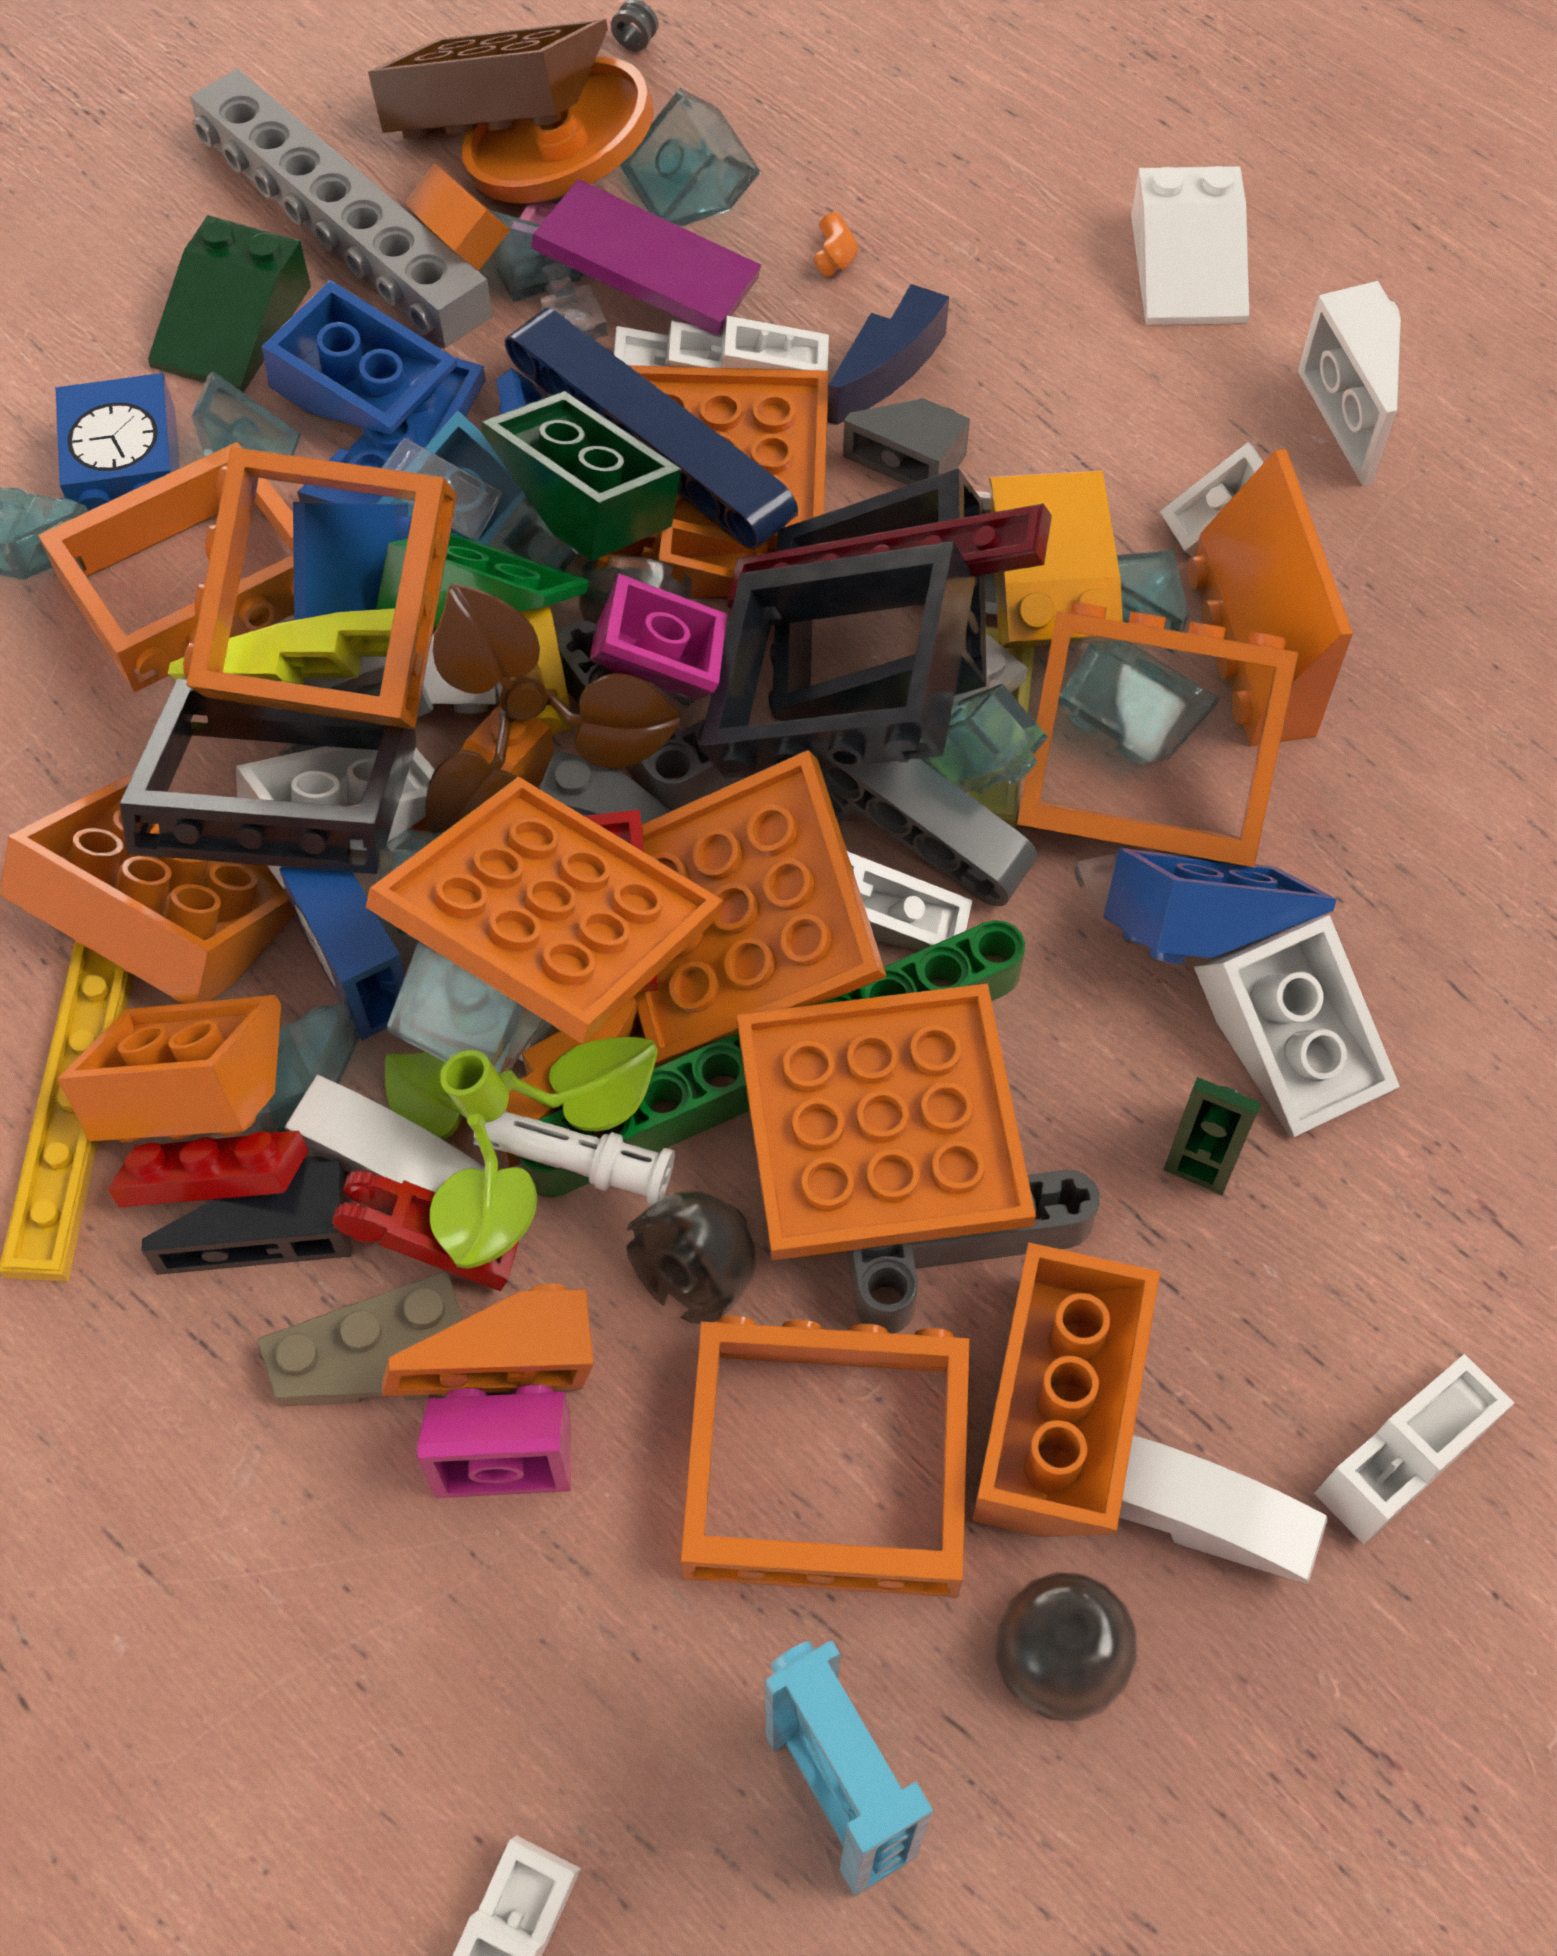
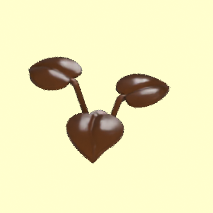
(493, 644)

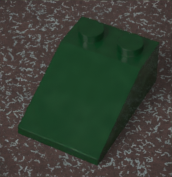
(228, 301)
(585, 474)

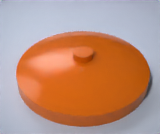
(586, 144)

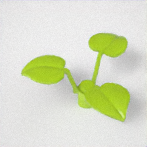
(488, 1211)

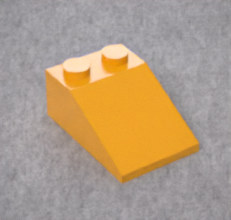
(1078, 559)

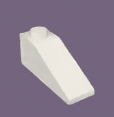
(908, 909)

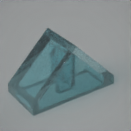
(519, 264)
(230, 416)
(1153, 587)

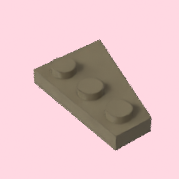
(347, 1350)

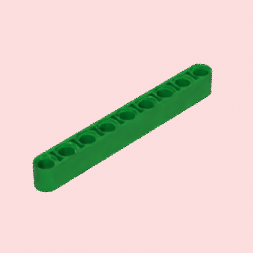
(705, 1106)

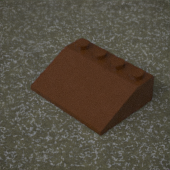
(487, 79)

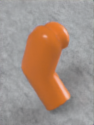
(839, 247)

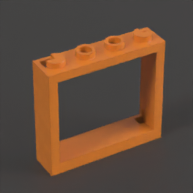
(145, 519)
(415, 600)
(1202, 640)
(824, 1563)

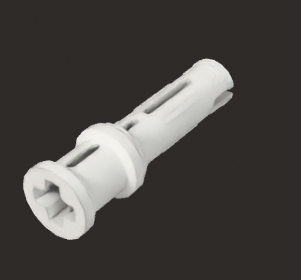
(602, 1159)

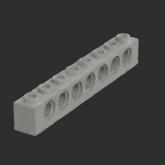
(342, 208)

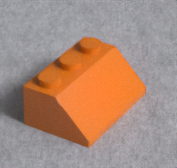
(177, 1070)

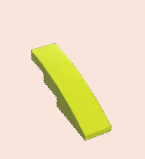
(307, 647)

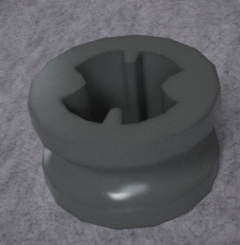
(627, 34)

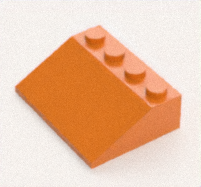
(1269, 576)
(162, 918)

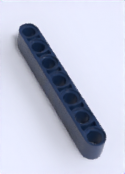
(713, 473)

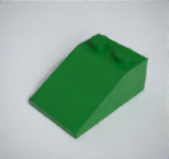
(476, 565)

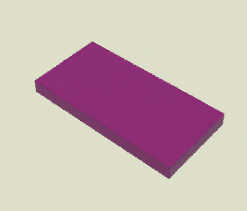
(646, 256)

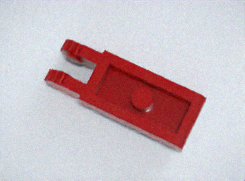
(407, 1226)

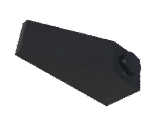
(258, 1227)

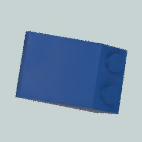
(353, 362)
(342, 554)
(1203, 904)

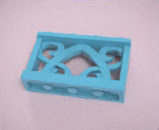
(843, 1766)

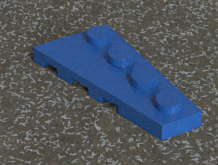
(421, 426)

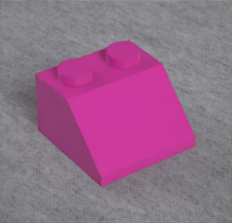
(660, 638)
(496, 1443)

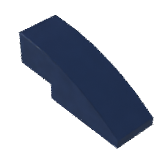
(888, 352)

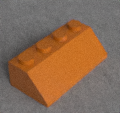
(1067, 1395)

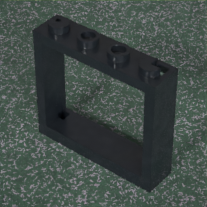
(835, 588)
(888, 684)
(260, 828)

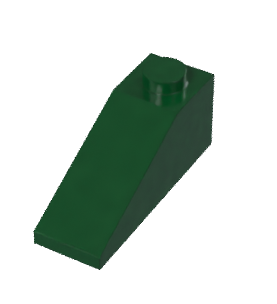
(1211, 1135)

